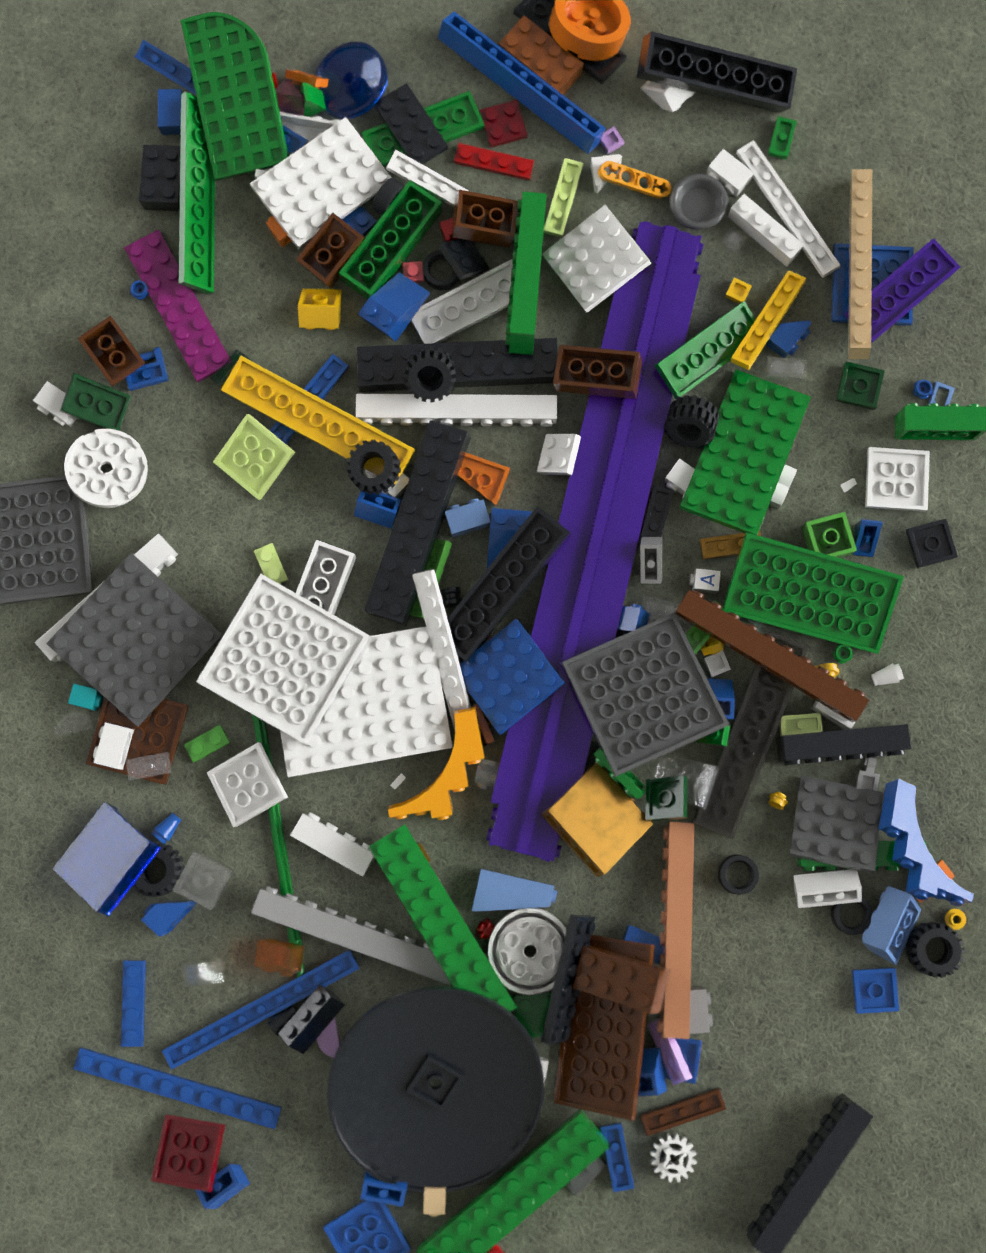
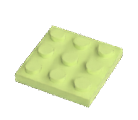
(254, 456)

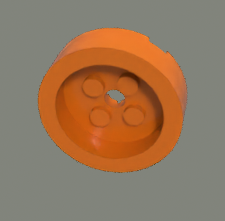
(608, 22)

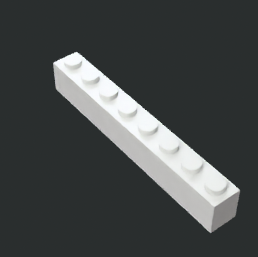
(154, 555)

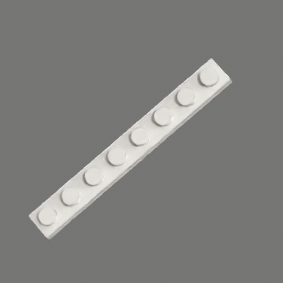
(788, 209)
(441, 641)

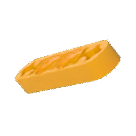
(635, 176)

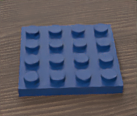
(884, 262)
(509, 676)

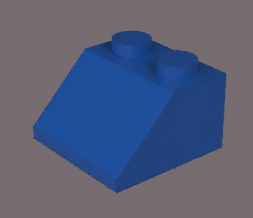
(166, 915)

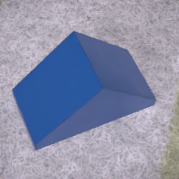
(866, 537)

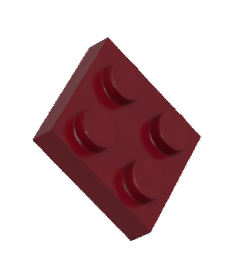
(503, 123)

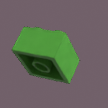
(830, 535)

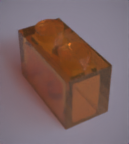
(279, 956)

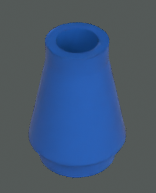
(166, 828)

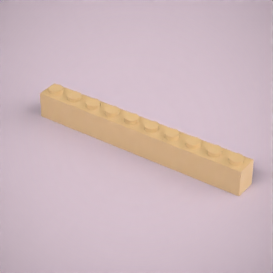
(860, 264)

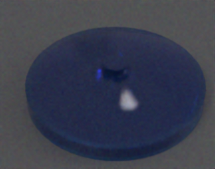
(355, 79)

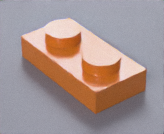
(301, 77)

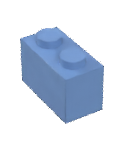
(467, 517)

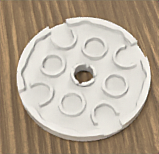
(110, 488)

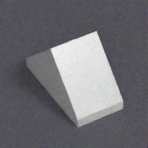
(598, 183)

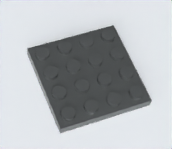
(836, 824)

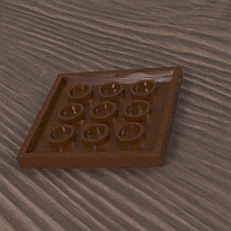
(154, 736)

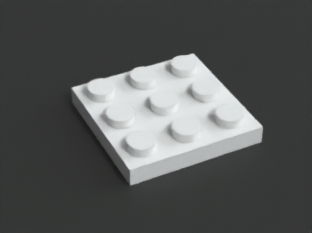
(897, 479)
(247, 784)

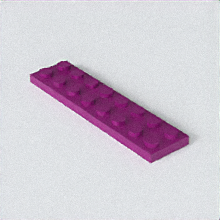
(177, 305)

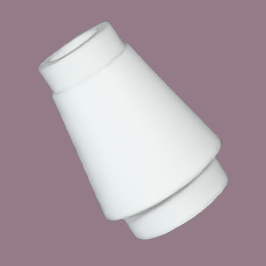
(888, 675)

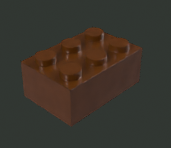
(484, 218)

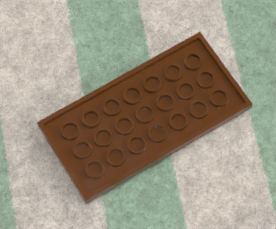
(605, 1048)

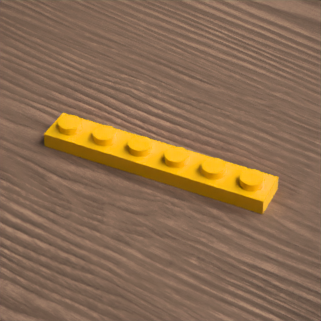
(768, 320)

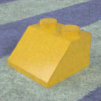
(320, 308)

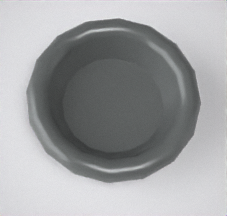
(698, 201)

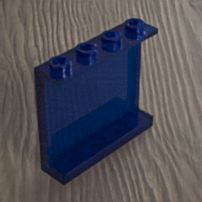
(105, 859)

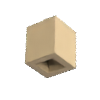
(434, 1201)

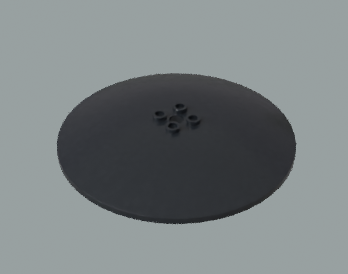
(446, 1132)

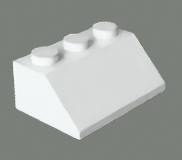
(666, 96)

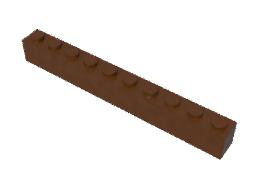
(771, 656)

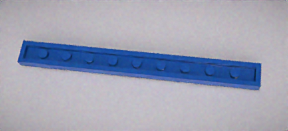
(182, 75)
(260, 1009)
(177, 1088)

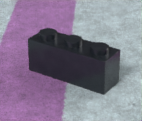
(311, 1019)

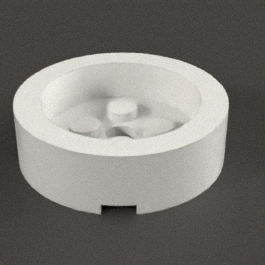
(507, 947)

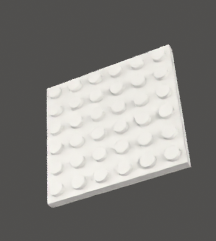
(283, 659)

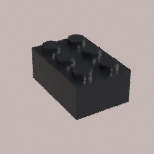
(160, 178)

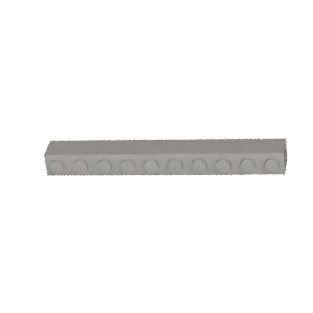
(347, 932)

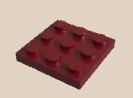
(188, 1153)

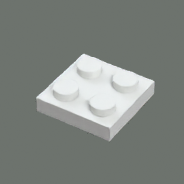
(558, 454)

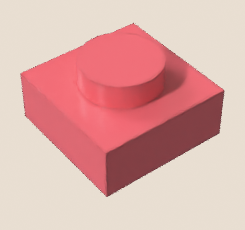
(414, 271)

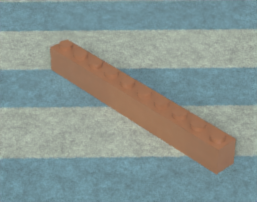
(677, 929)

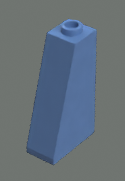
(507, 892)

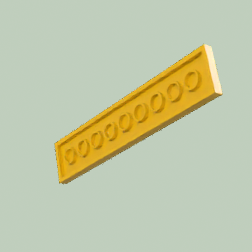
(308, 414)

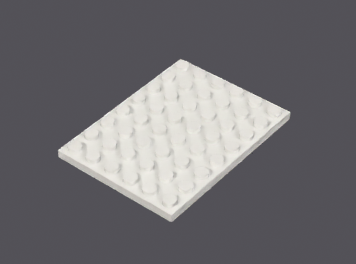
(382, 710)

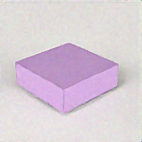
(611, 140)

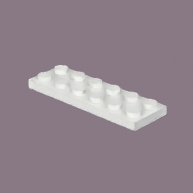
(464, 305)

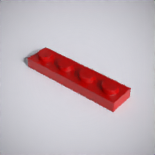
(494, 161)

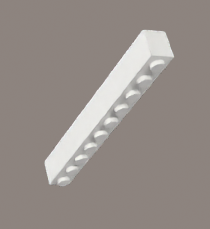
(457, 409)

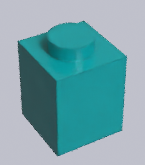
(85, 697)

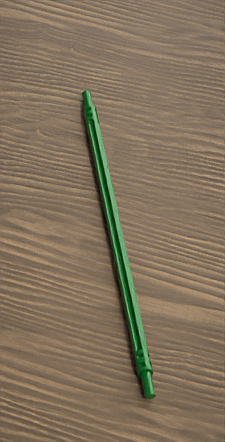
(278, 836)

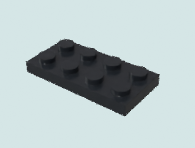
(411, 125)

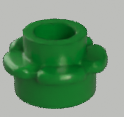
(847, 653)

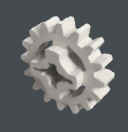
(666, 1162)

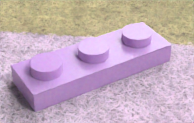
(671, 1056)

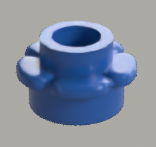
(135, 290)
(922, 384)

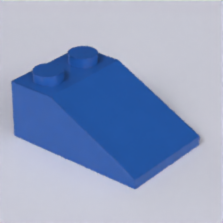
(394, 306)
(502, 528)

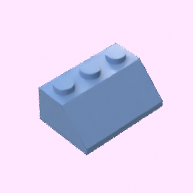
(891, 924)

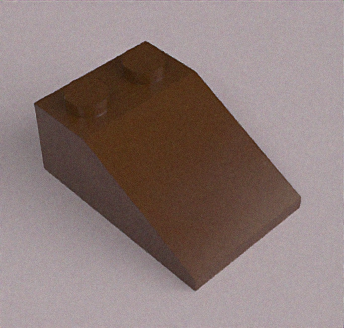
(330, 250)
(111, 350)

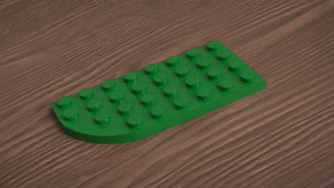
(234, 94)

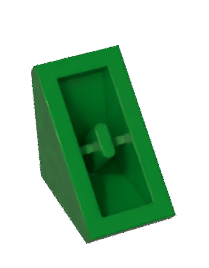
(313, 100)

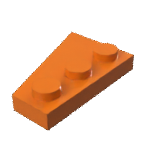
(484, 476)

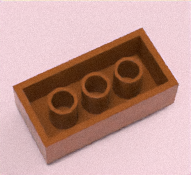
(542, 55)

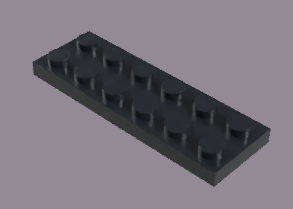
(539, 13)
(564, 996)

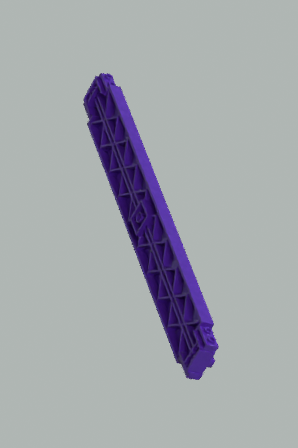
(605, 515)

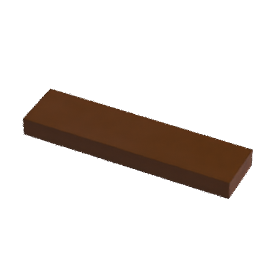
(682, 1111)

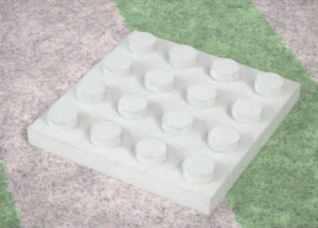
(596, 258)

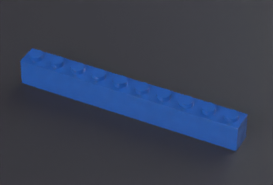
(521, 82)

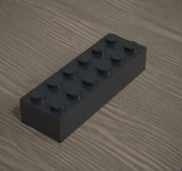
(840, 743)

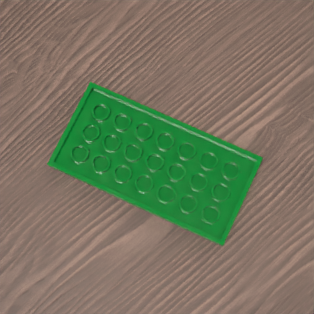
(746, 454)
(812, 593)

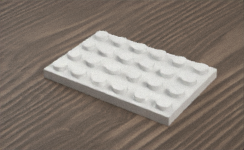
(321, 178)

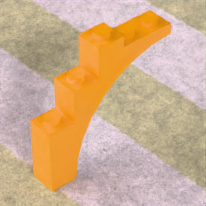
(454, 777)

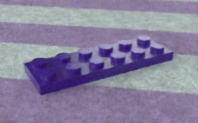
(909, 286)

